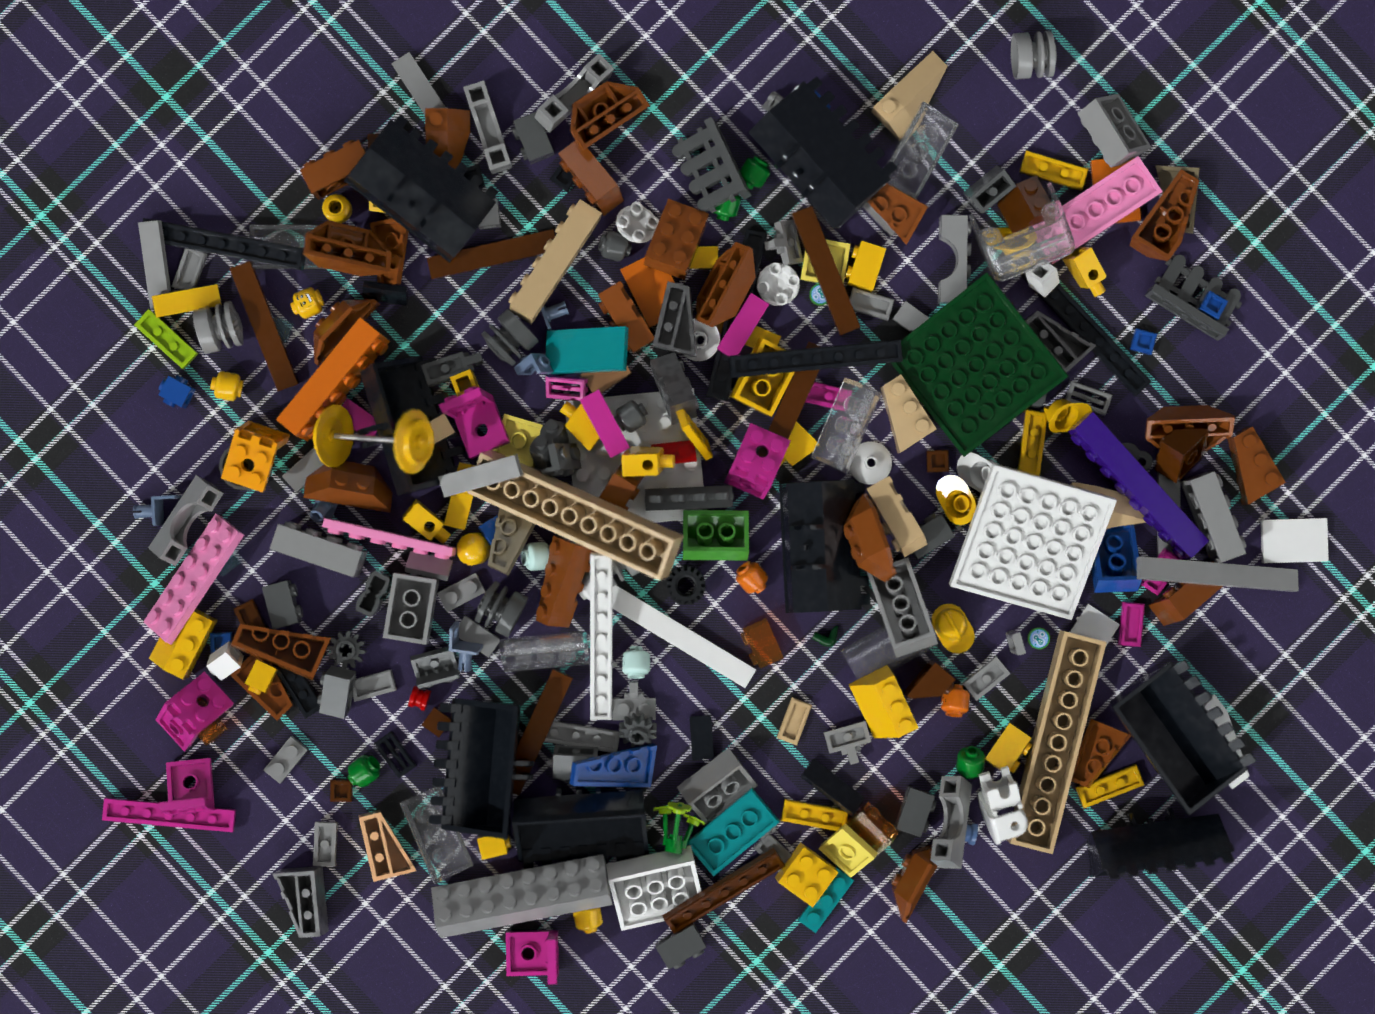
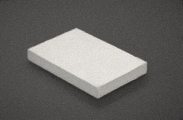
(1294, 540)

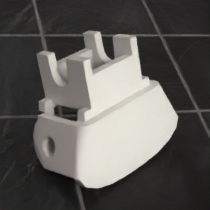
(1000, 795)

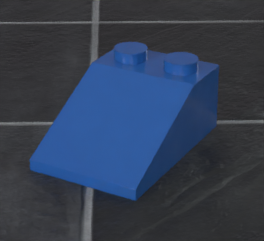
(1116, 561)

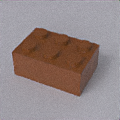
(329, 173)
(676, 239)

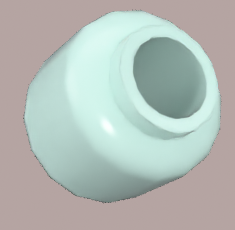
(535, 556)
(636, 662)

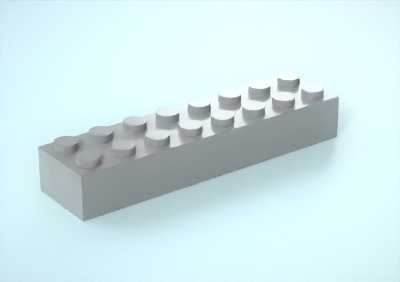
(521, 896)

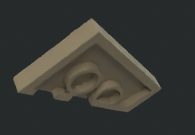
(1166, 175)
(508, 540)

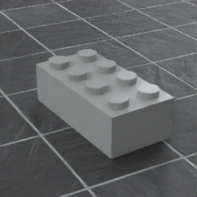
(1213, 516)
(319, 550)
(904, 610)

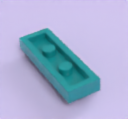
(815, 916)

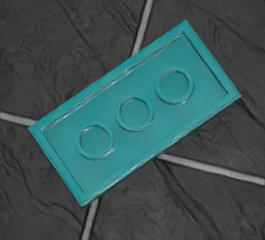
(587, 350)
(733, 831)

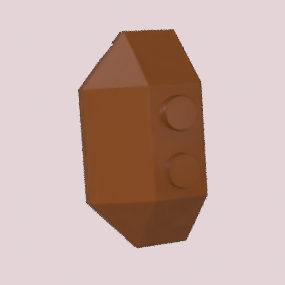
(604, 111)
(347, 249)
(726, 286)
(333, 328)
(1164, 421)
(349, 485)
(868, 540)
(912, 880)

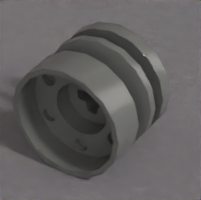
(509, 337)
(501, 609)

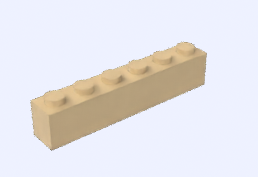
(555, 261)

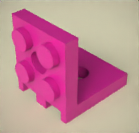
(470, 412)
(757, 473)
(185, 718)
(189, 799)
(545, 954)

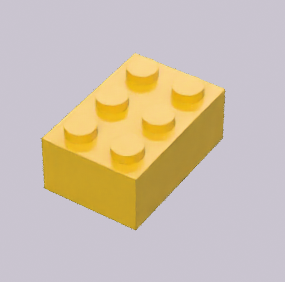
(762, 391)

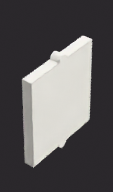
(1095, 625)

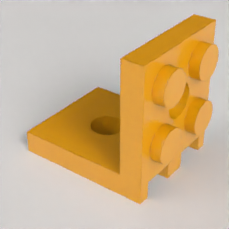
(254, 443)

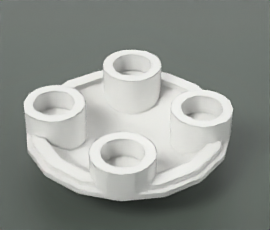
(636, 223)
(778, 284)

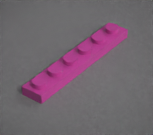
(149, 813)

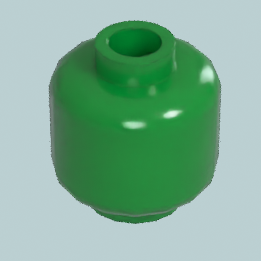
(755, 172)
(728, 209)
(970, 762)
(363, 771)

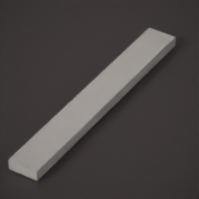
(1217, 574)

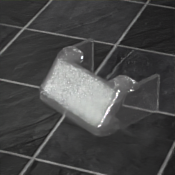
(1028, 247)

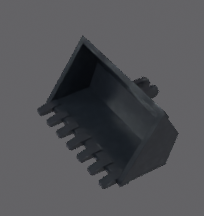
(393, 390)
(478, 767)

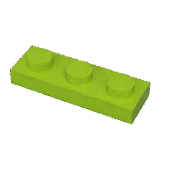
(166, 339)

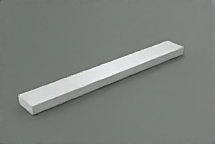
(601, 636)
(682, 637)

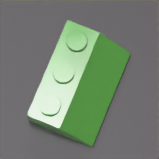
(715, 535)

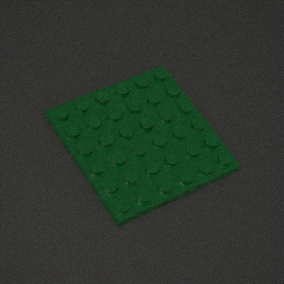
(977, 365)

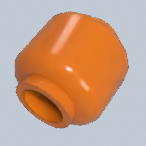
(751, 577)
(956, 702)

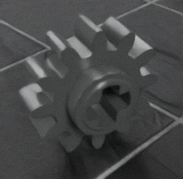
(350, 657)
(637, 730)

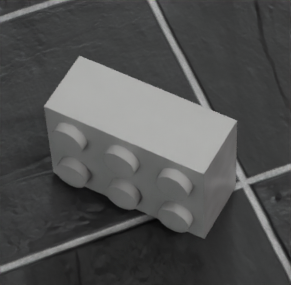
(411, 608)

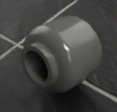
(614, 246)
(631, 416)

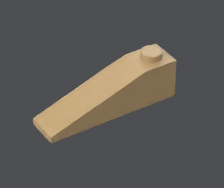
(903, 100)
(1123, 512)

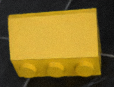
(185, 650)
(883, 704)

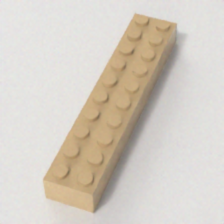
(584, 519)
(1058, 738)

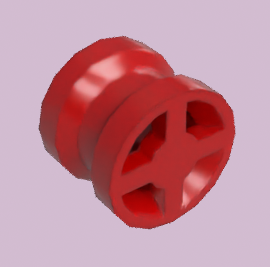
(419, 698)

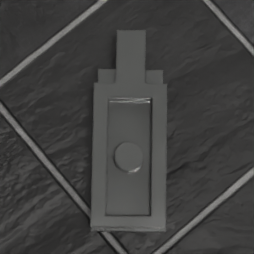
(442, 369)

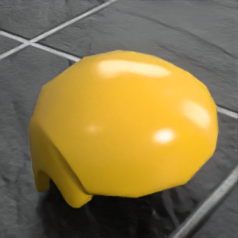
(473, 549)

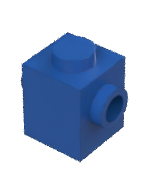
(176, 391)

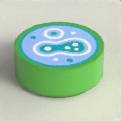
(816, 296)
(1038, 638)

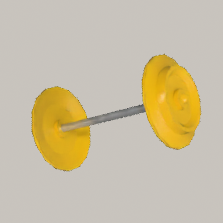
(335, 435)

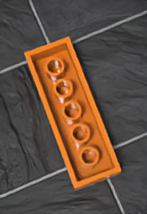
(333, 378)

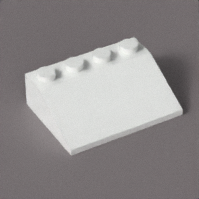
(652, 886)

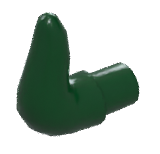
(827, 641)

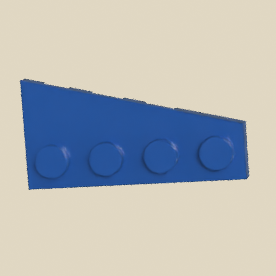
(617, 769)

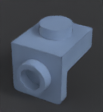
(532, 363)

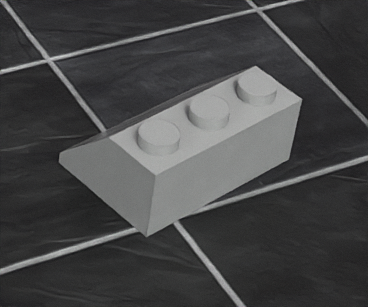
(1113, 130)
(716, 786)

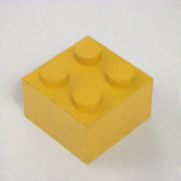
(806, 874)

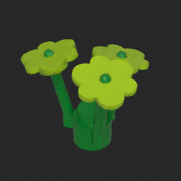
(674, 842)

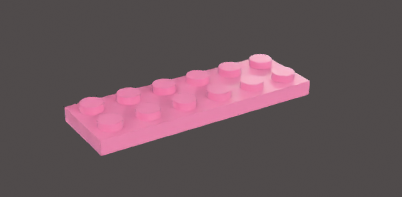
(1110, 201)
(381, 537)
(193, 578)

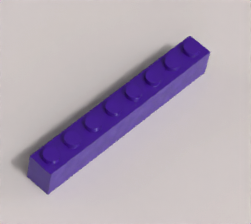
(1138, 486)

